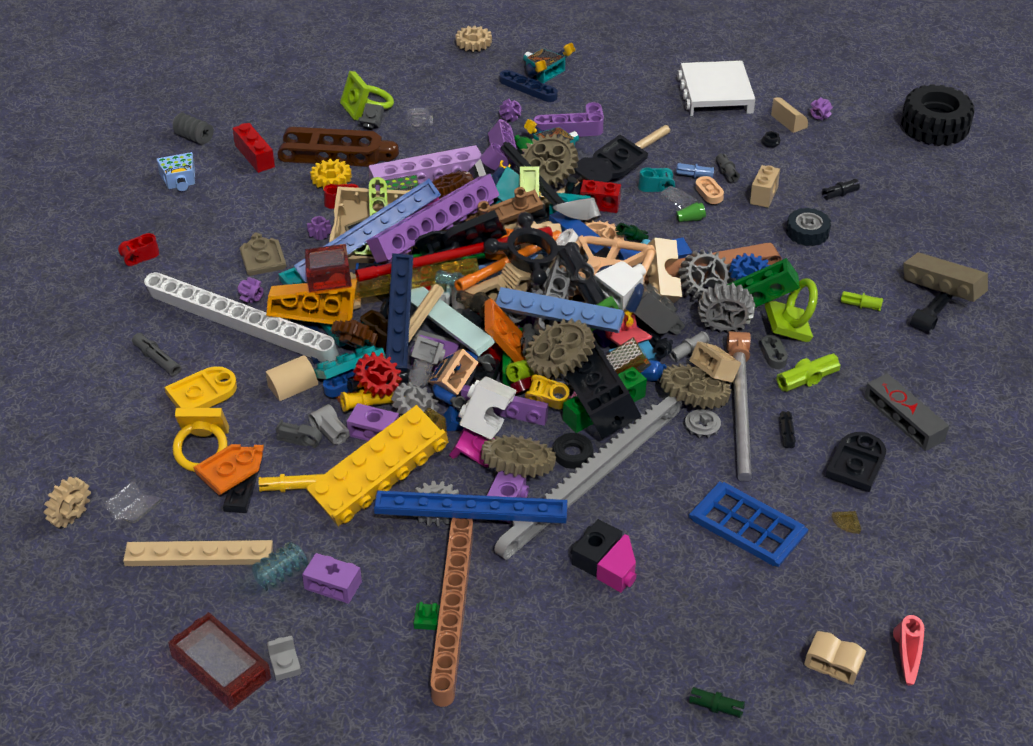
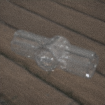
(420, 372)

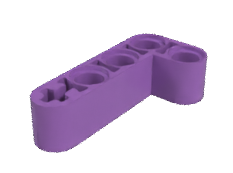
(584, 124)
(493, 154)

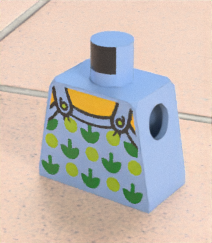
(177, 171)

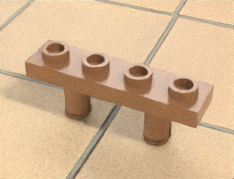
(511, 208)

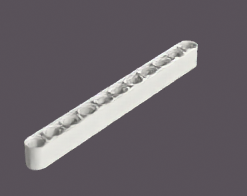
(242, 317)

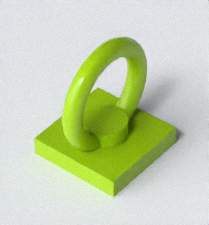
(356, 95)
(791, 320)

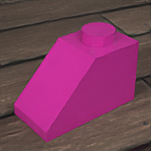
(618, 566)

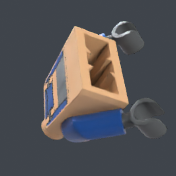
(454, 373)

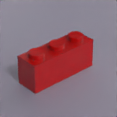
(253, 147)

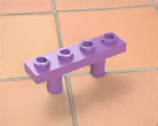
(519, 409)

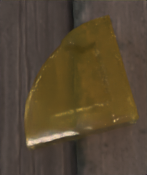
(847, 520)

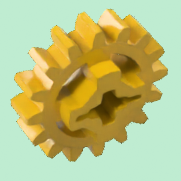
(330, 173)

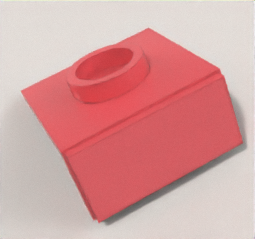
(627, 333)

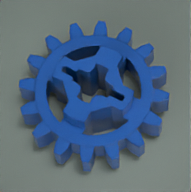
(746, 265)

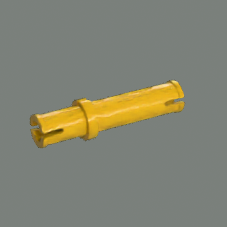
(286, 482)

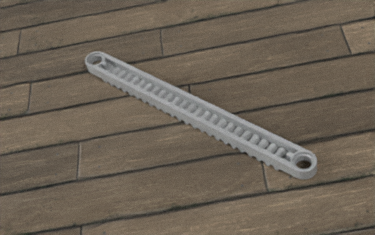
(593, 471)

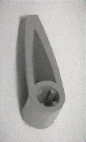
(580, 209)

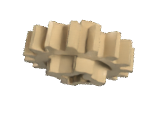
(473, 38)
(67, 502)

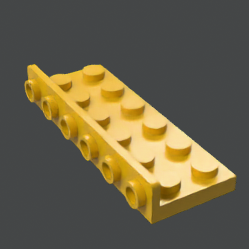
(378, 465)

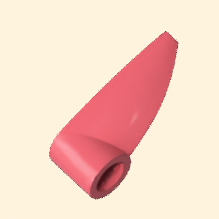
(910, 636)

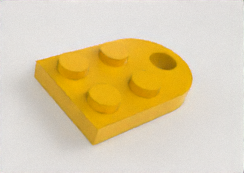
(202, 388)

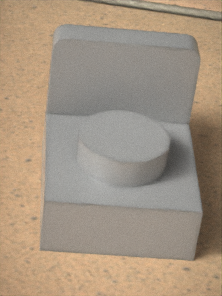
(283, 658)

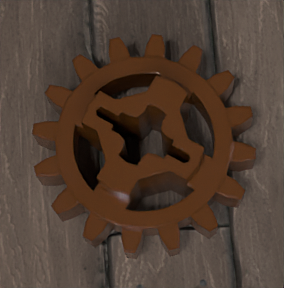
(354, 333)

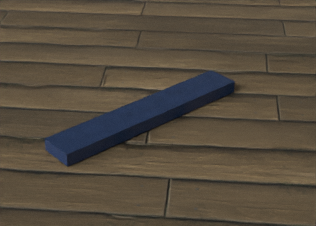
(399, 310)

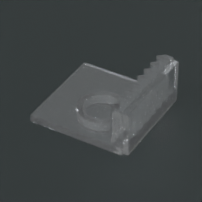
(131, 504)

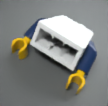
(624, 285)

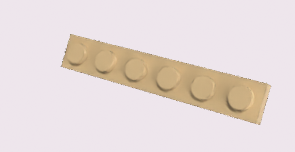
(196, 553)

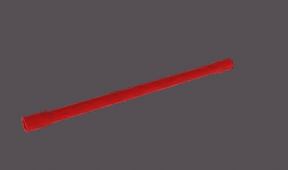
(375, 271)

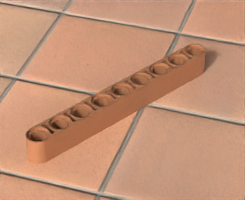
(451, 612)

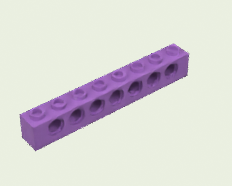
(432, 218)

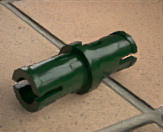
(631, 232)
(717, 702)

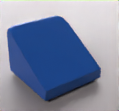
(452, 419)

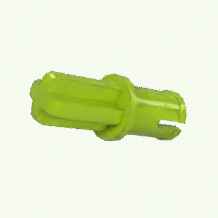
(862, 300)

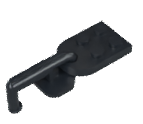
(608, 163)
(461, 235)

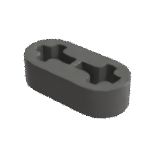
(778, 351)

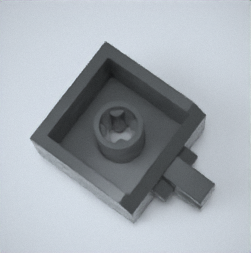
(658, 311)

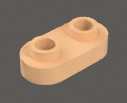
(709, 190)

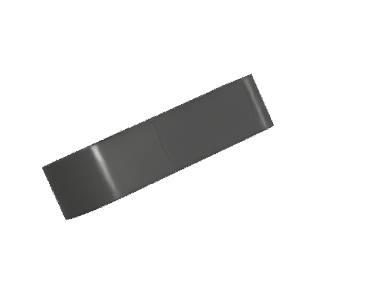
(298, 434)

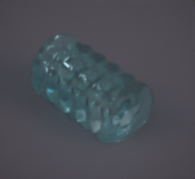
(279, 563)

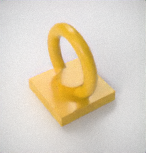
(200, 423)

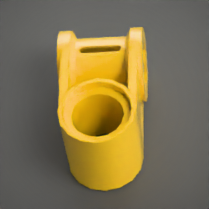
(546, 390)

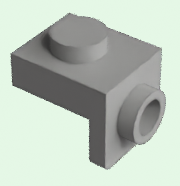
(428, 350)

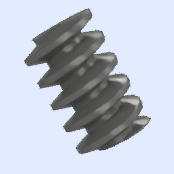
(192, 128)

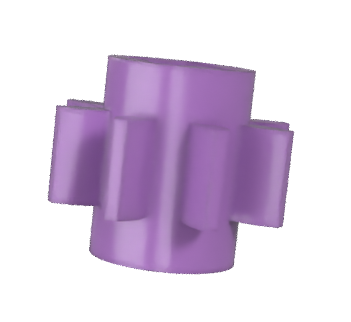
(821, 108)
(510, 110)
(319, 228)
(250, 290)

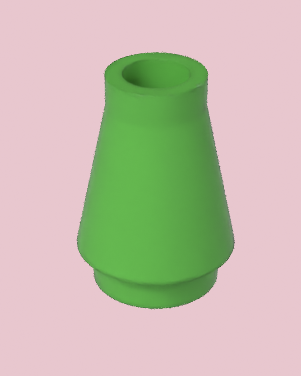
(693, 212)

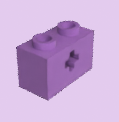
(332, 578)

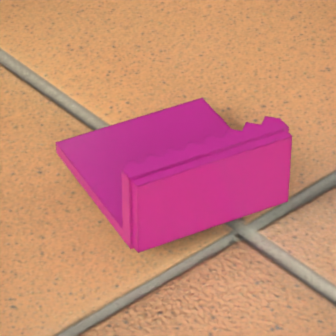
(469, 444)

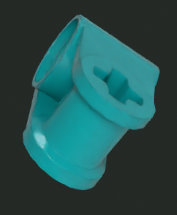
(654, 179)

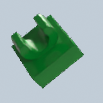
(426, 616)

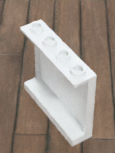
(715, 85)

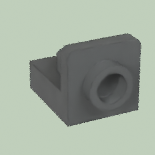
(371, 116)

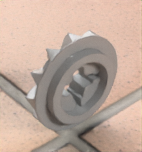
(707, 417)

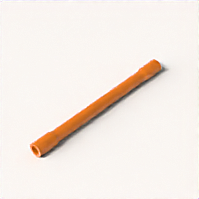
(471, 279)

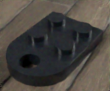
(857, 463)

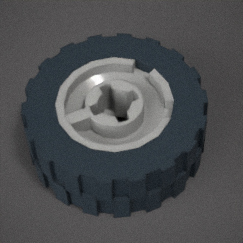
(808, 227)

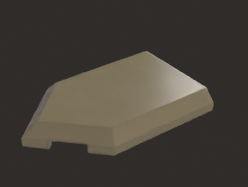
(262, 255)

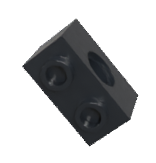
(594, 546)

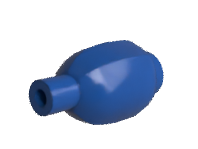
(654, 371)

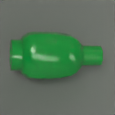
(521, 142)

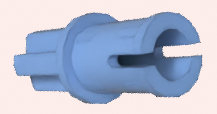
(694, 170)

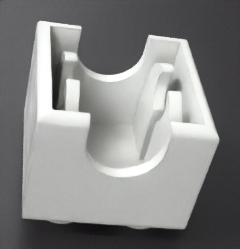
(478, 411)

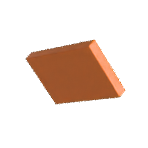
(503, 331)

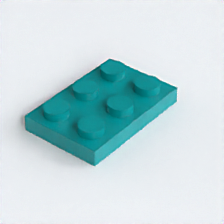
(344, 362)

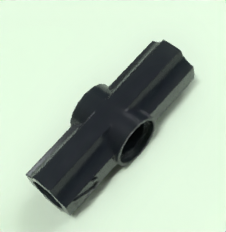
(574, 262)

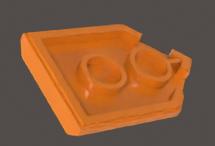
(230, 466)

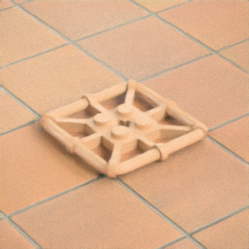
(646, 255)

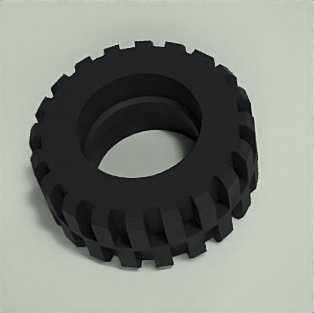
(937, 115)

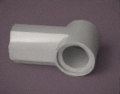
(326, 420)

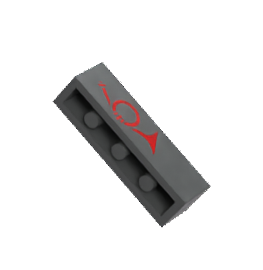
(906, 412)

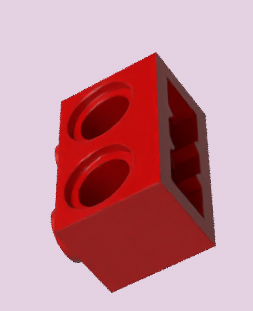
(605, 194)

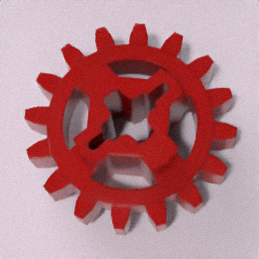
(377, 375)

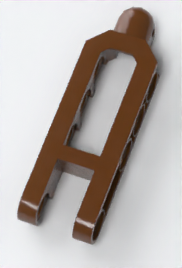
(312, 142)

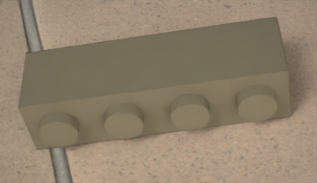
(946, 276)

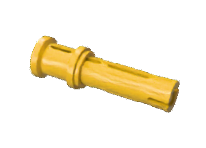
(349, 401)

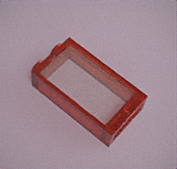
(327, 260)
(219, 660)

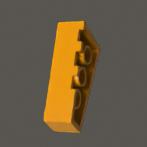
(321, 306)

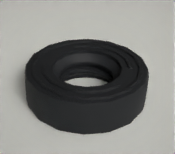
(572, 439)

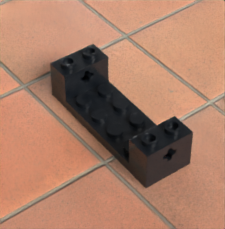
(603, 393)

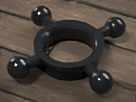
(528, 235)

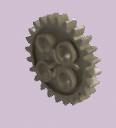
(546, 156)
(560, 348)
(694, 386)
(518, 456)

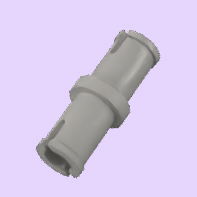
(687, 346)

